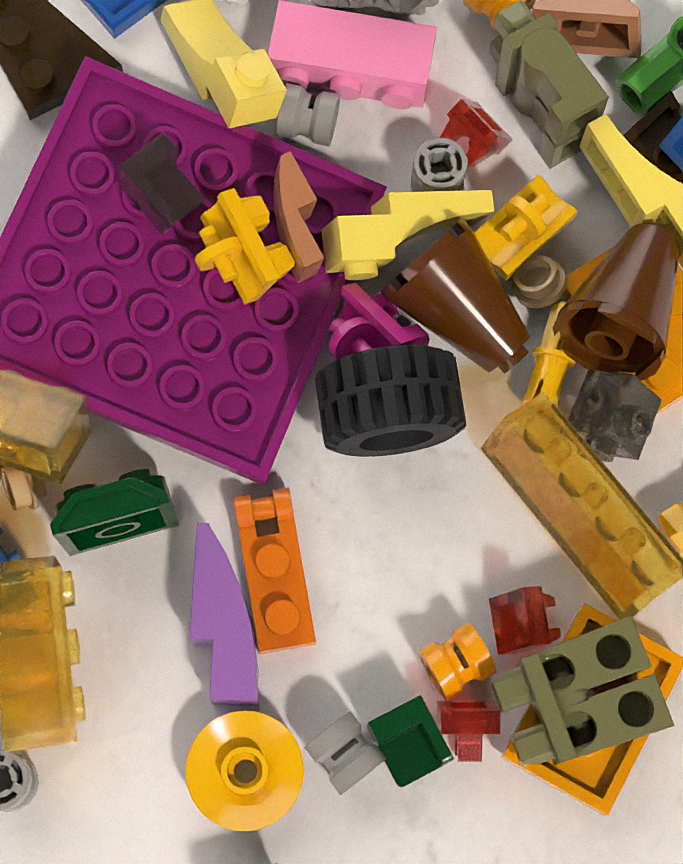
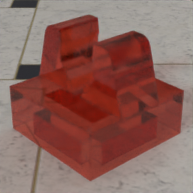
(485, 134)
(521, 620)
(468, 723)

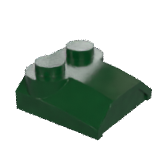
(113, 512)

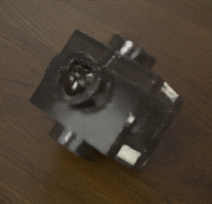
(614, 414)

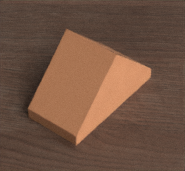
(596, 25)

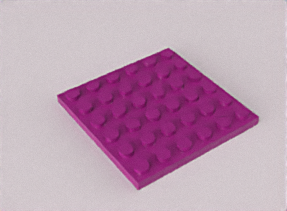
(125, 310)

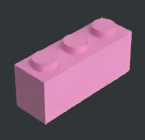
(352, 54)

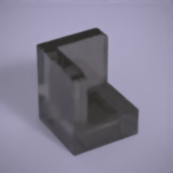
(158, 184)

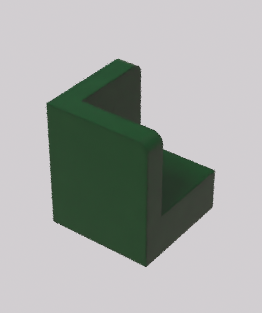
(410, 741)

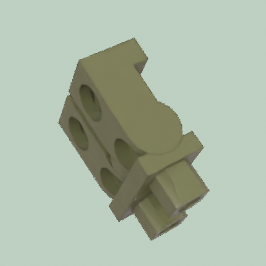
(546, 80)
(564, 698)

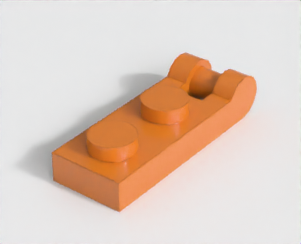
(275, 573)

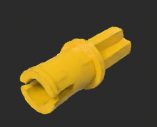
(550, 362)

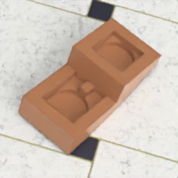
(292, 206)

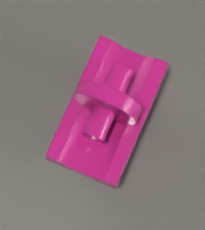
(370, 324)

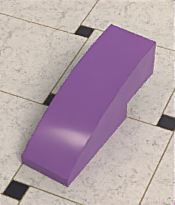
(223, 623)

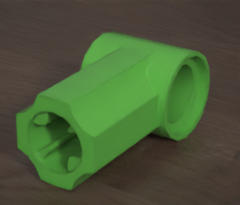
(654, 72)

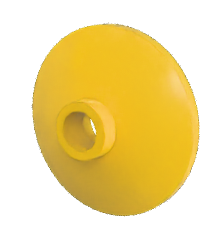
(213, 763)

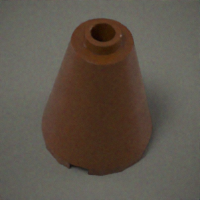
(462, 301)
(624, 305)

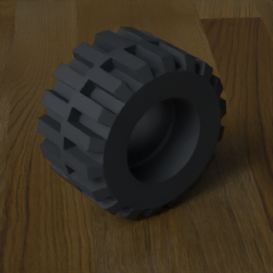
(390, 400)

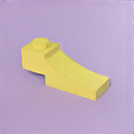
(222, 65)
(633, 182)
(368, 242)

